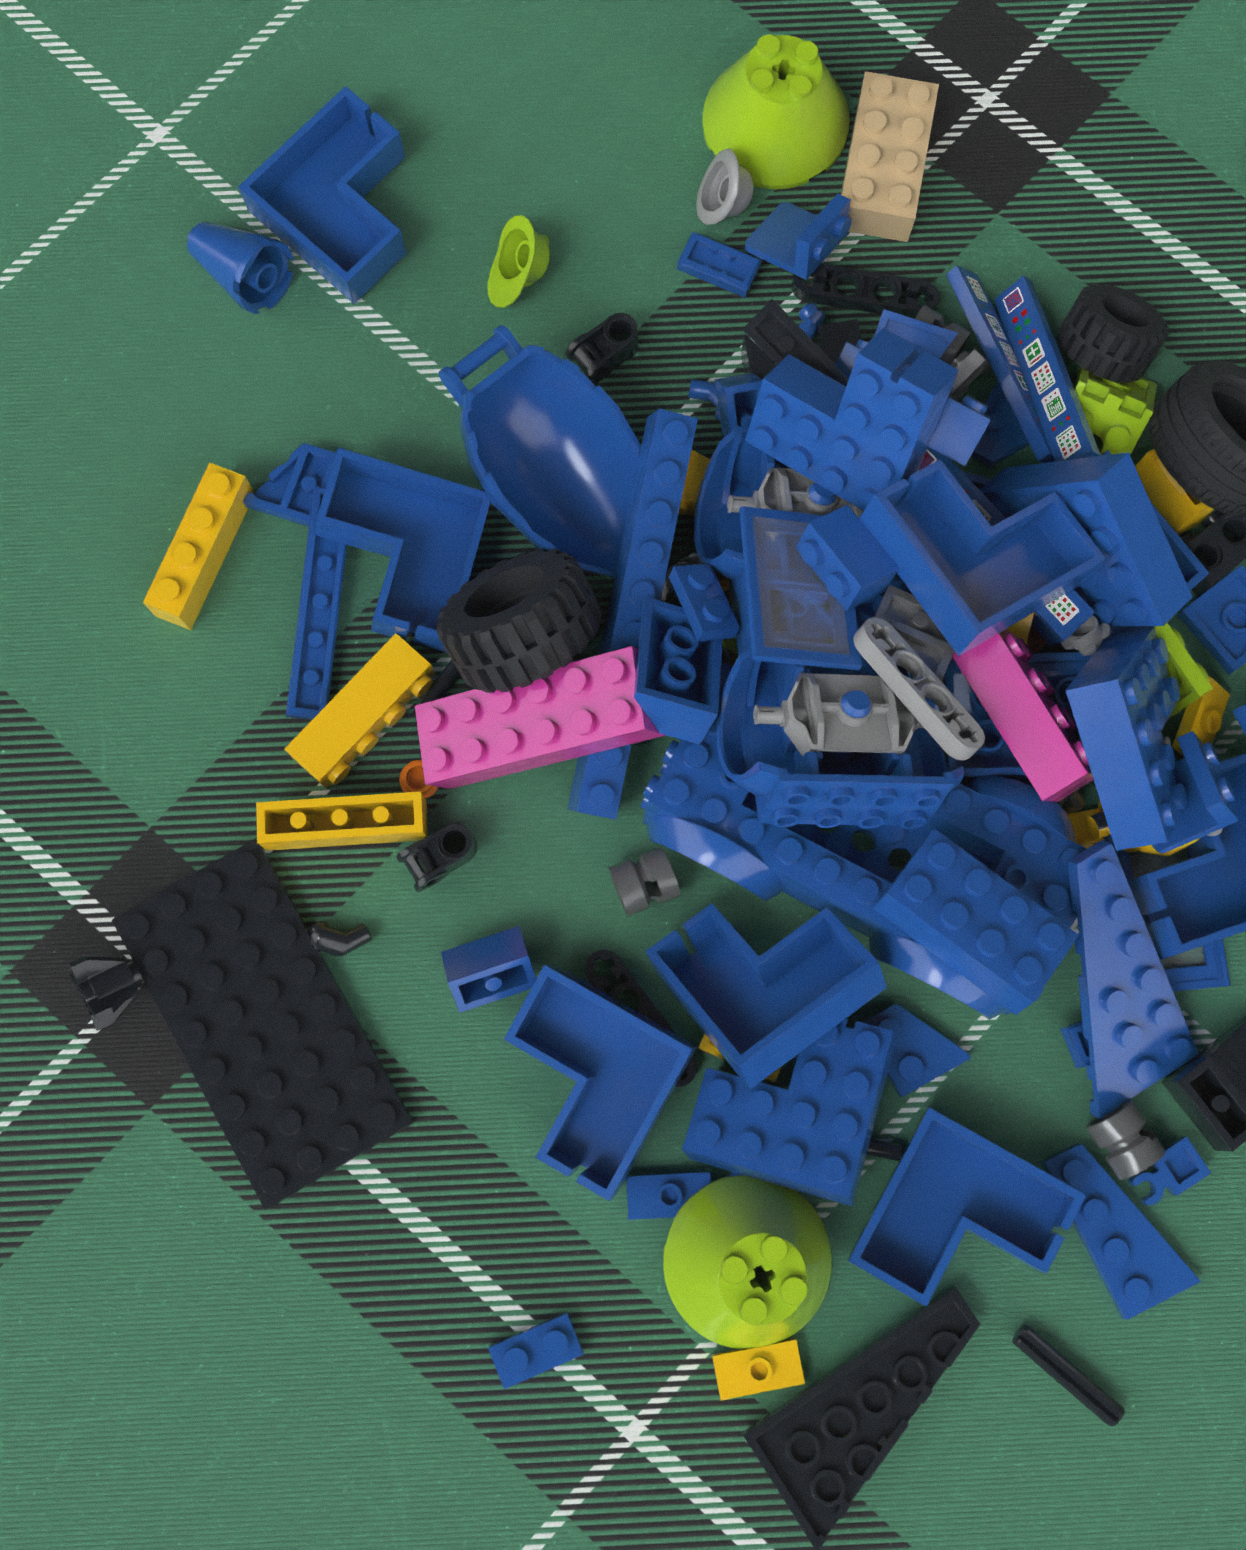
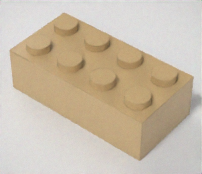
(888, 154)

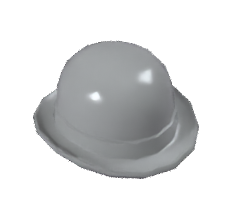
(724, 189)

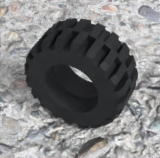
(519, 620)

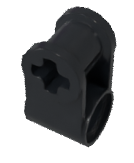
(597, 350)
(435, 856)

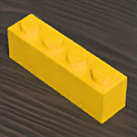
(199, 547)
(361, 711)
(342, 821)

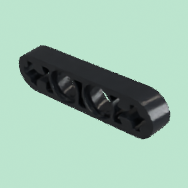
(865, 284)
(646, 1006)

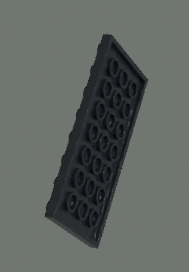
(262, 1023)

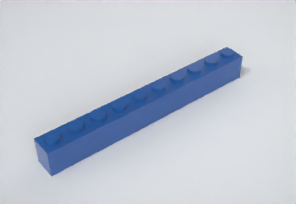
(638, 575)

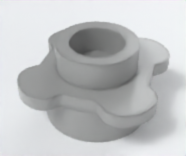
(1088, 637)

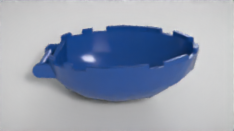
(548, 449)

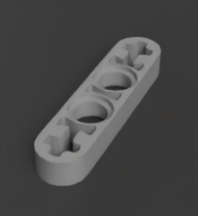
(957, 738)

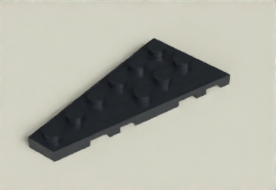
(846, 1423)

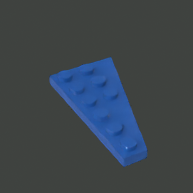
(1124, 992)

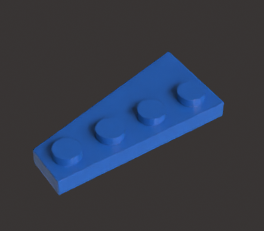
(1120, 1240)

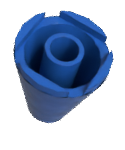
(242, 263)

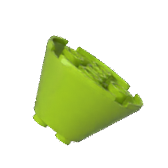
(778, 113)
(726, 1235)

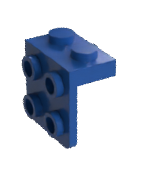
(799, 238)
(1207, 794)

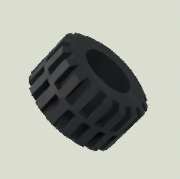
(1112, 333)

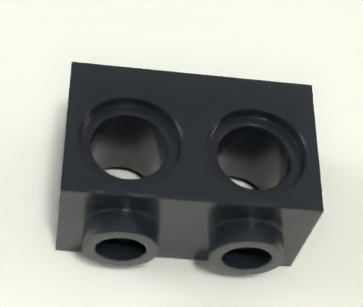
(1218, 552)

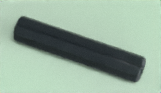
(1068, 1375)

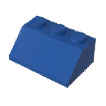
(676, 673)

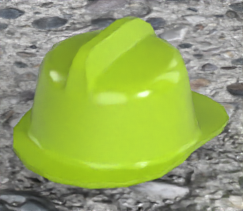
(519, 261)

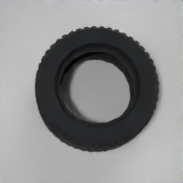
(1202, 434)

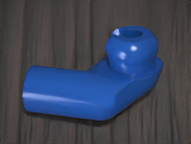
(811, 319)
(704, 391)

